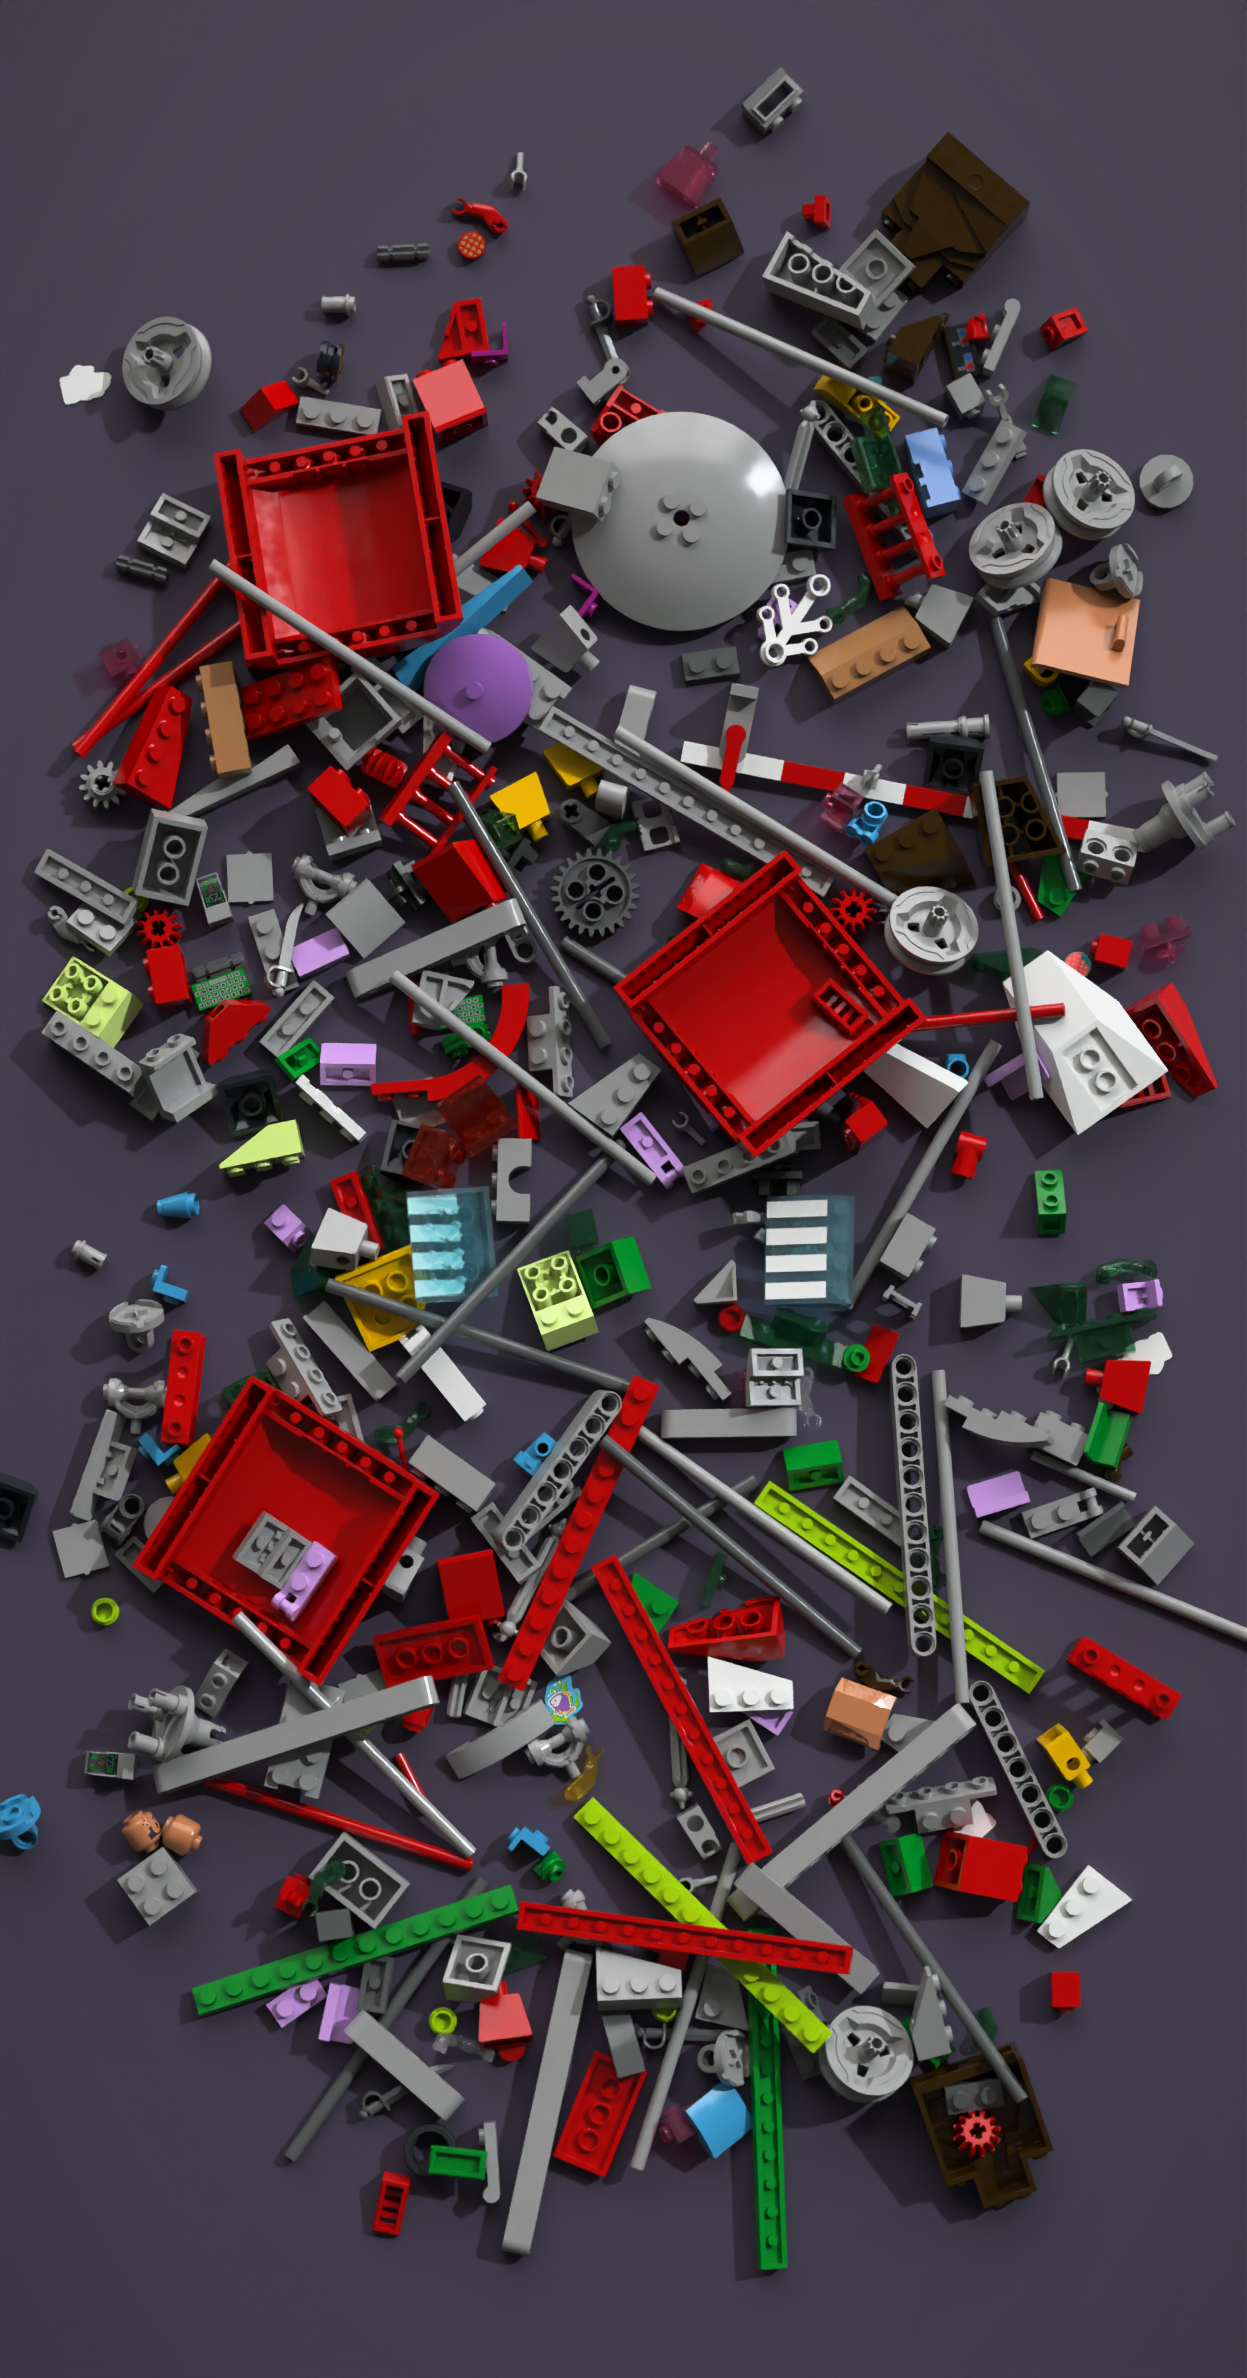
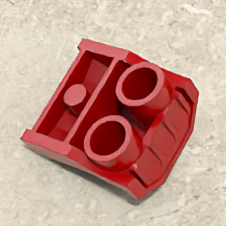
(618, 413)
(705, 891)

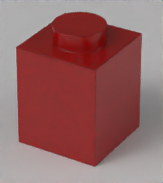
(1111, 951)
(1065, 1990)

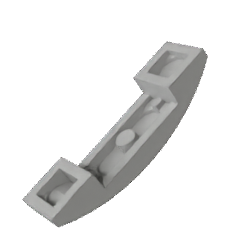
(501, 1741)

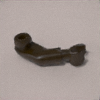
(874, 1680)

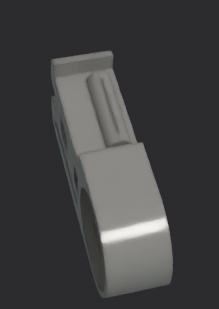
(520, 937)

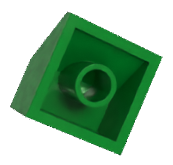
(613, 1272)

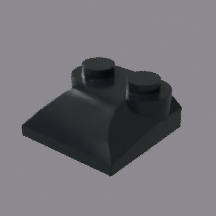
(457, 506)
(810, 520)
(952, 763)
(250, 1102)
(397, 1148)
(16, 1506)

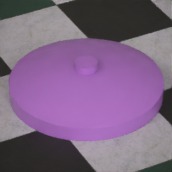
(481, 685)

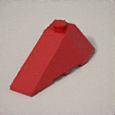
(1172, 1035)
(741, 1634)

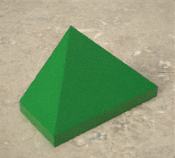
(299, 1059)
(1038, 1893)

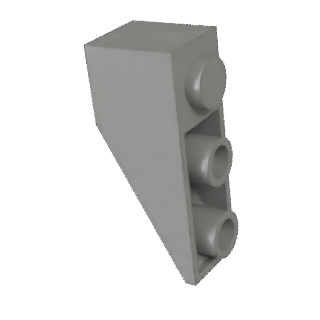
(926, 2025)

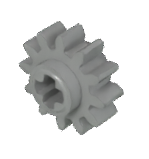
(99, 776)

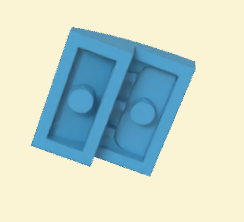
(719, 2119)

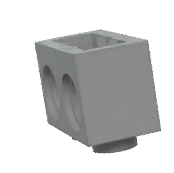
(1106, 857)

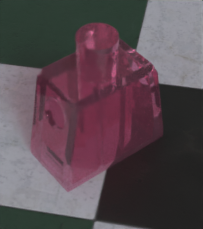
(690, 174)

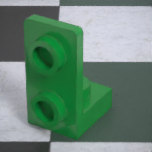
(1050, 1202)

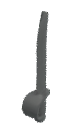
(599, 323)
(665, 2033)
(391, 2096)

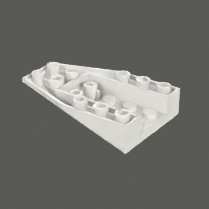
(1093, 1051)

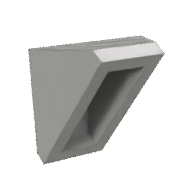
(721, 1289)

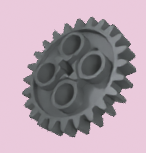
(611, 912)

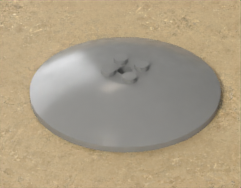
(695, 571)

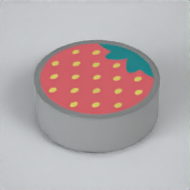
(1079, 962)

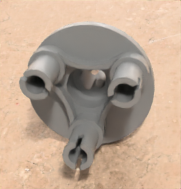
(1180, 818)
(173, 1724)

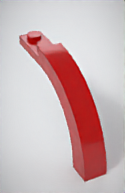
(505, 1038)

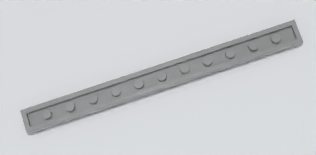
(678, 796)

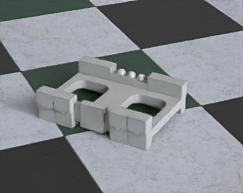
(646, 825)
(902, 1301)

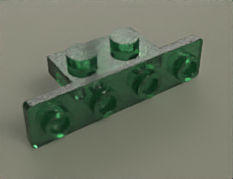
(876, 455)
(389, 1208)
(795, 1331)
(1103, 1338)

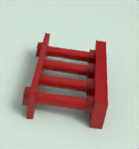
(872, 545)
(427, 770)
(183, 1388)
(1124, 1678)

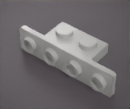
(550, 1042)
(298, 1372)
(106, 1468)
(942, 1805)

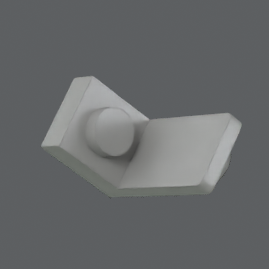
(219, 1682)

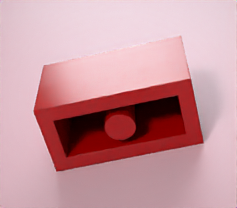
(630, 295)

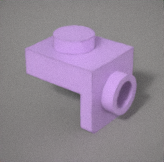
(288, 1228)
(1139, 1295)

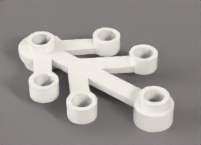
(791, 623)

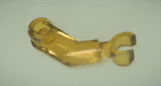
(587, 1780)

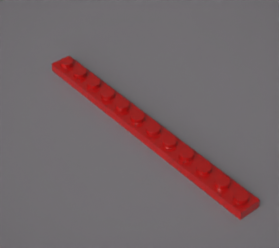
(576, 1537)
(681, 1709)
(685, 1938)

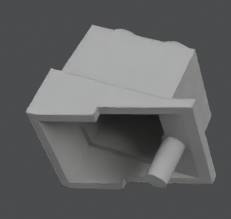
(360, 724)

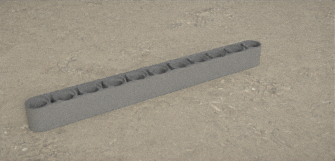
(916, 1492)
(295, 1735)
(861, 1804)
(547, 2102)

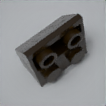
(707, 237)

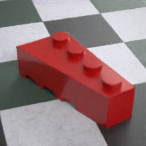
(156, 750)

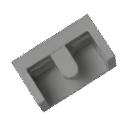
(775, 118)

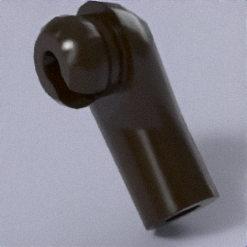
(1114, 1475)

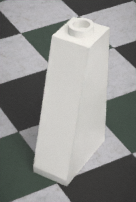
(916, 1083)
(445, 1376)

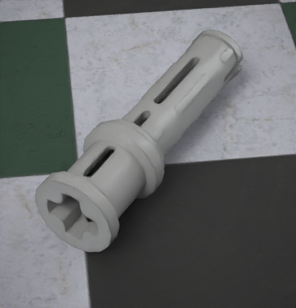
(962, 727)

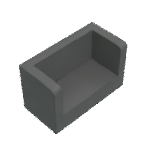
(1095, 702)
(335, 1924)

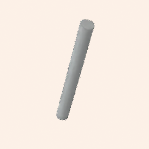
(1083, 1476)

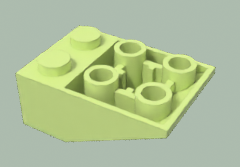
(93, 1001)
(270, 1146)
(558, 1300)

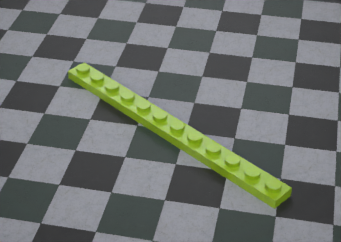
(890, 1582)
(689, 1910)

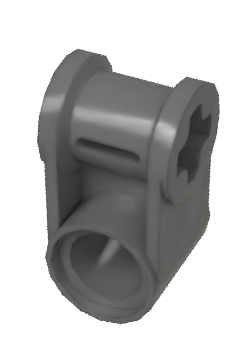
(586, 825)
(123, 1519)

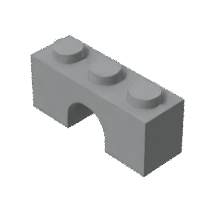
(511, 1156)

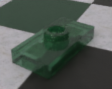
(715, 1579)
(524, 1953)

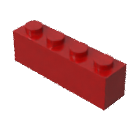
(861, 1123)

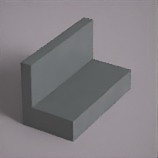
(1105, 1529)

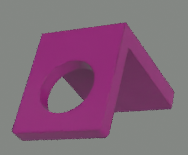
(492, 357)
(590, 605)

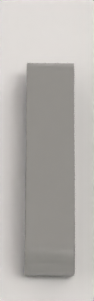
(728, 1423)
(404, 2065)

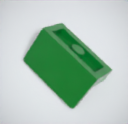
(1107, 1436)
(813, 1465)
(906, 1864)

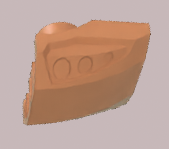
(858, 1713)

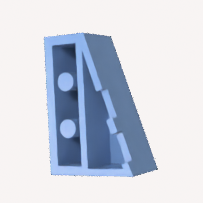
(932, 473)

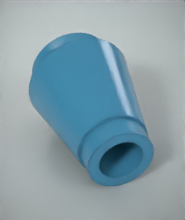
(180, 1205)

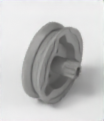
(153, 356)
(1080, 506)
(1000, 533)
(939, 918)
(874, 2031)

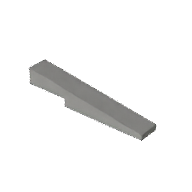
(229, 788)
(801, 1921)

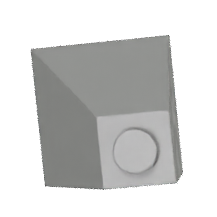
(573, 1641)
(475, 1969)

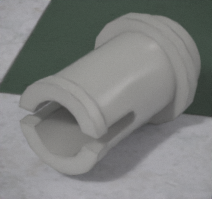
(338, 304)
(88, 1254)

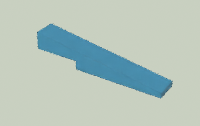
(476, 613)

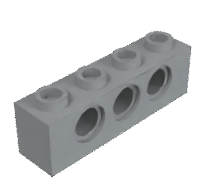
(95, 1053)
(735, 1163)

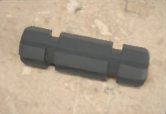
(403, 252)
(141, 569)
(218, 967)

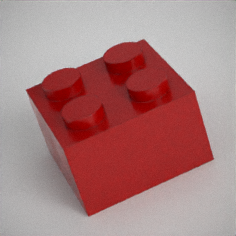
(339, 800)
(169, 977)

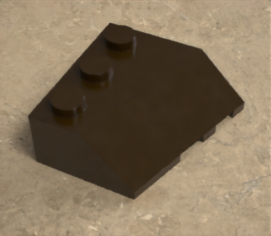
(911, 347)
(1023, 821)
(919, 857)

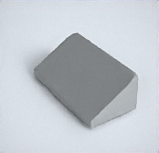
(396, 399)
(900, 1993)

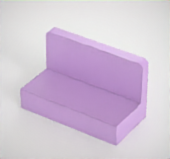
(319, 953)
(348, 1064)
(1013, 1076)
(997, 1494)
(339, 2012)

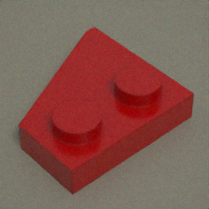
(464, 331)

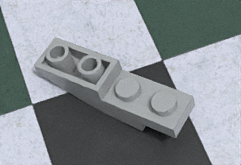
(680, 1347)
(1006, 1430)

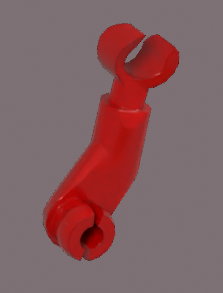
(489, 215)

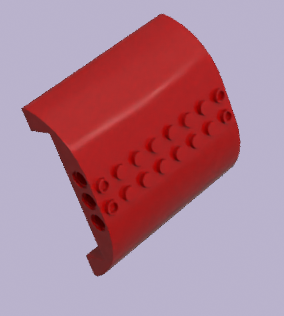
(344, 540)
(737, 1014)
(315, 1481)

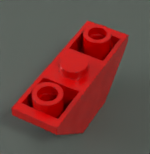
(230, 1025)

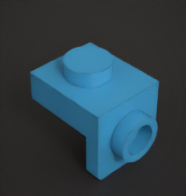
(171, 1293)
(151, 1450)
(536, 1840)

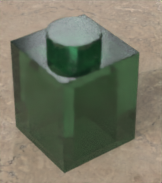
(582, 1230)

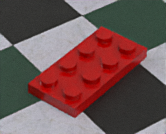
(291, 699)
(433, 1650)
(598, 2116)

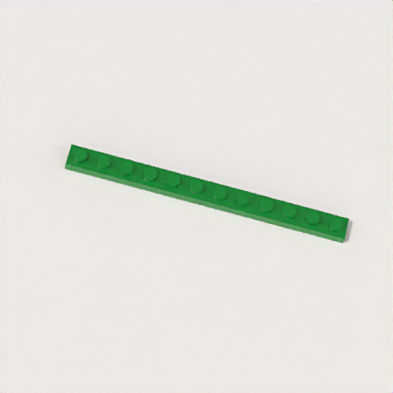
(355, 1950)
(767, 2130)

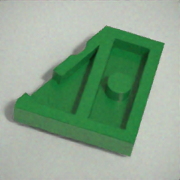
(1053, 890)
(655, 1602)

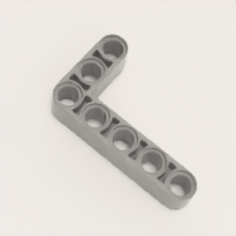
(635, 717)

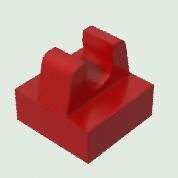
(818, 211)

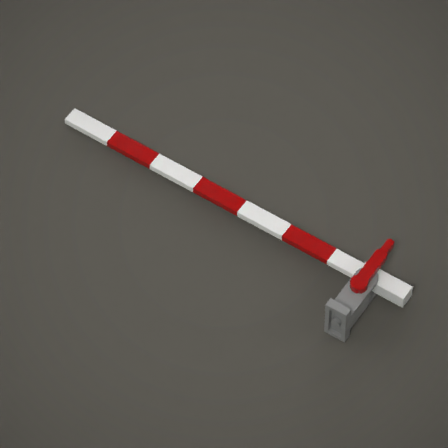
(732, 758)

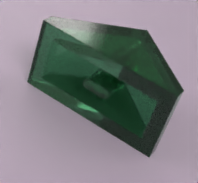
(1054, 404)

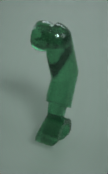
(859, 599)
(1121, 1265)
(385, 1433)
(935, 1540)
(321, 1879)

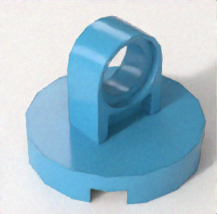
(18, 1816)

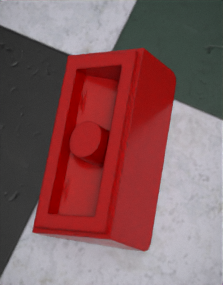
(527, 1114)
(880, 1346)

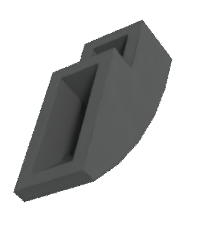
(622, 2042)

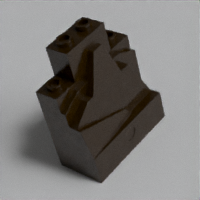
(952, 216)
(1021, 2133)

